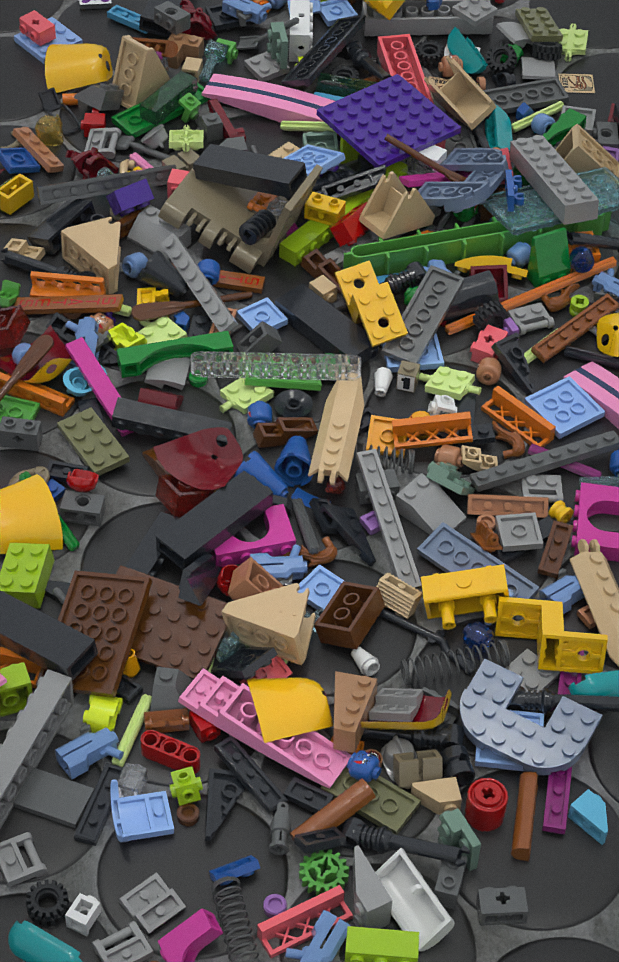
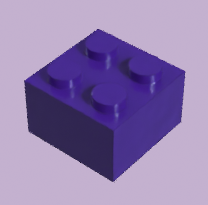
(129, 197)

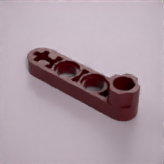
(228, 129)

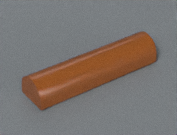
(166, 47)
(338, 809)
(525, 816)

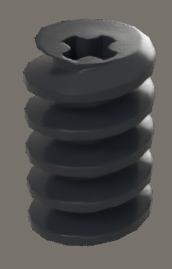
(257, 226)

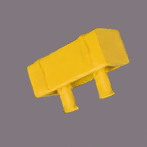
(464, 593)

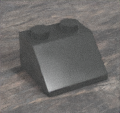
(102, 96)

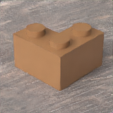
(187, 47)

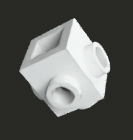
(442, 405)

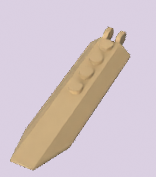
(338, 431)
(599, 591)

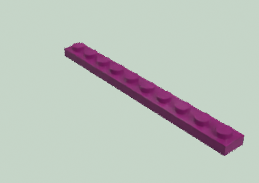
(559, 782)

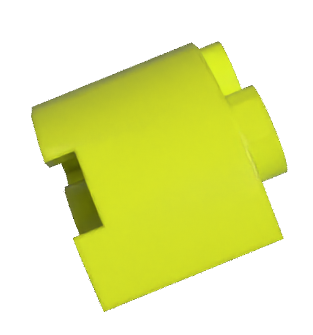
(125, 336)
(102, 712)

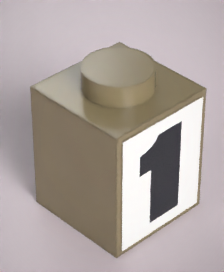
(408, 376)

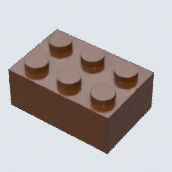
(349, 615)

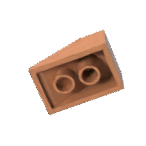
(250, 580)

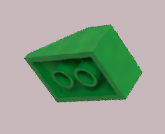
(549, 257)

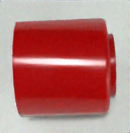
(486, 804)

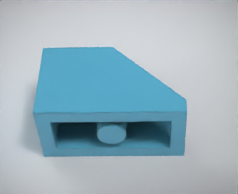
(590, 815)

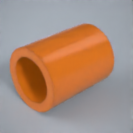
(68, 99)

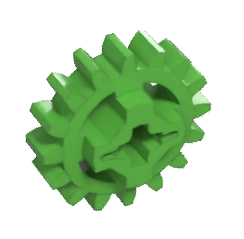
(315, 866)

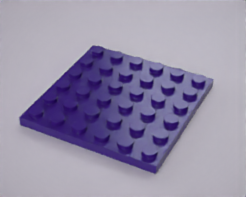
(390, 109)

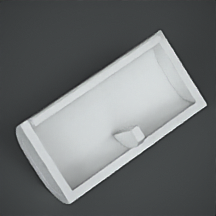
(414, 902)

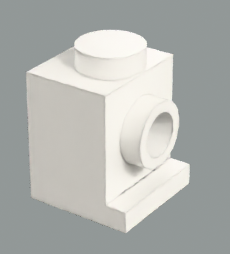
(83, 914)

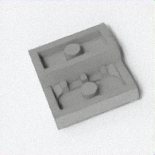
(514, 33)
(537, 69)
(169, 372)
(396, 704)
(152, 903)

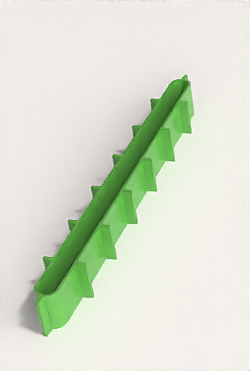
(453, 244)

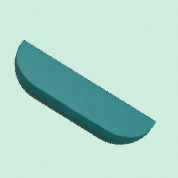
(465, 49)
(498, 129)
(597, 684)
(36, 945)

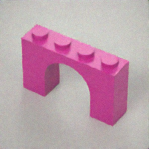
(594, 500)
(276, 542)
(190, 937)

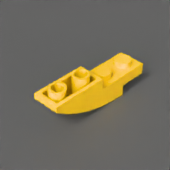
(464, 265)

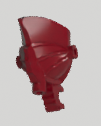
(199, 23)
(90, 162)

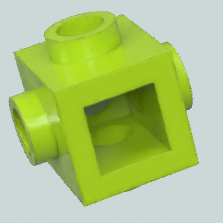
(185, 786)

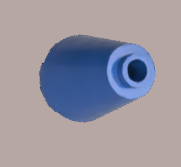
(294, 462)
(264, 474)

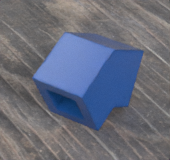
(433, 4)
(523, 111)
(182, 320)

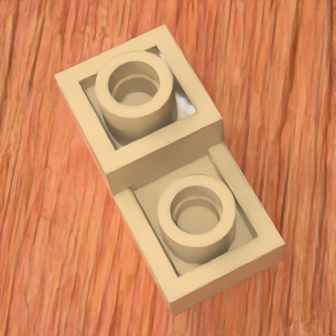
(475, 460)

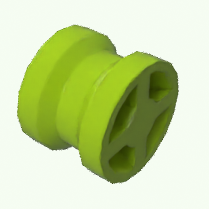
(578, 304)

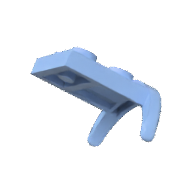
(140, 815)

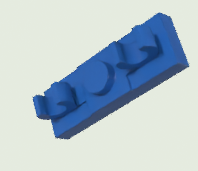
(511, 188)

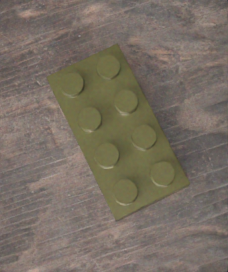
(538, 25)
(93, 442)
(389, 808)

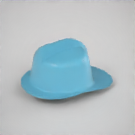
(76, 382)

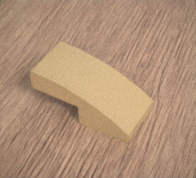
(21, 247)

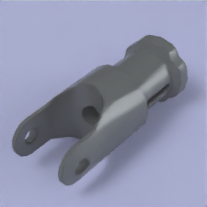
(280, 830)

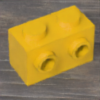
(324, 209)

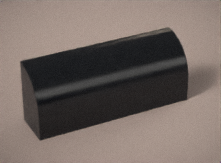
(67, 215)
(473, 294)

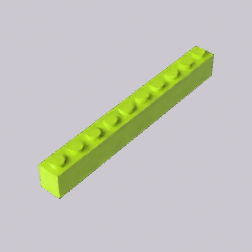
(315, 234)

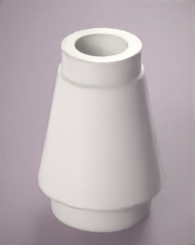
(382, 379)
(365, 661)

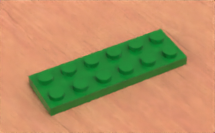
(132, 125)

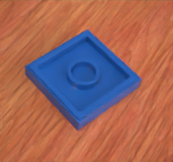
(18, 160)

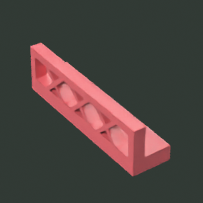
(297, 916)

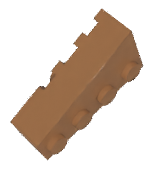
(352, 705)

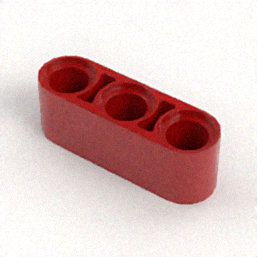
(163, 744)

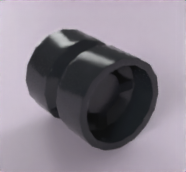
(457, 764)

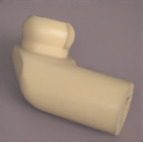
(126, 165)

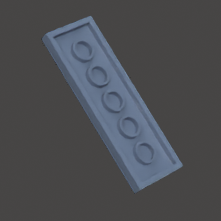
(455, 553)

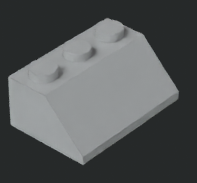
(151, 231)

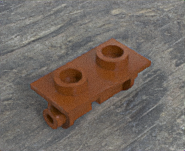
(486, 537)
(167, 720)

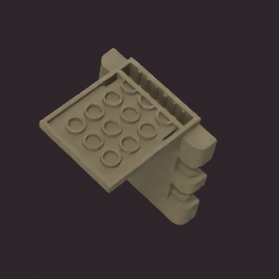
(224, 209)

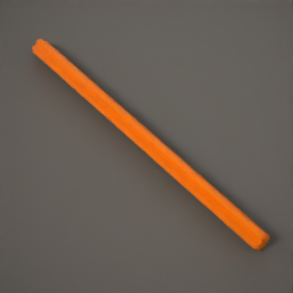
(536, 293)

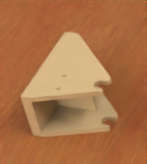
(138, 71)
(462, 97)
(585, 153)
(394, 210)
(95, 249)
(273, 621)

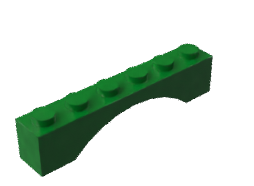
(559, 131)
(139, 358)

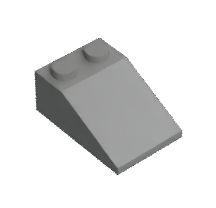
(427, 505)
(370, 897)

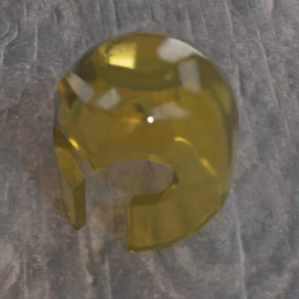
(48, 130)

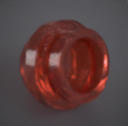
(337, 488)

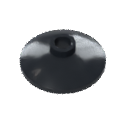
(293, 403)

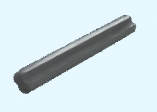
(305, 526)

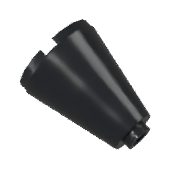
(163, 275)

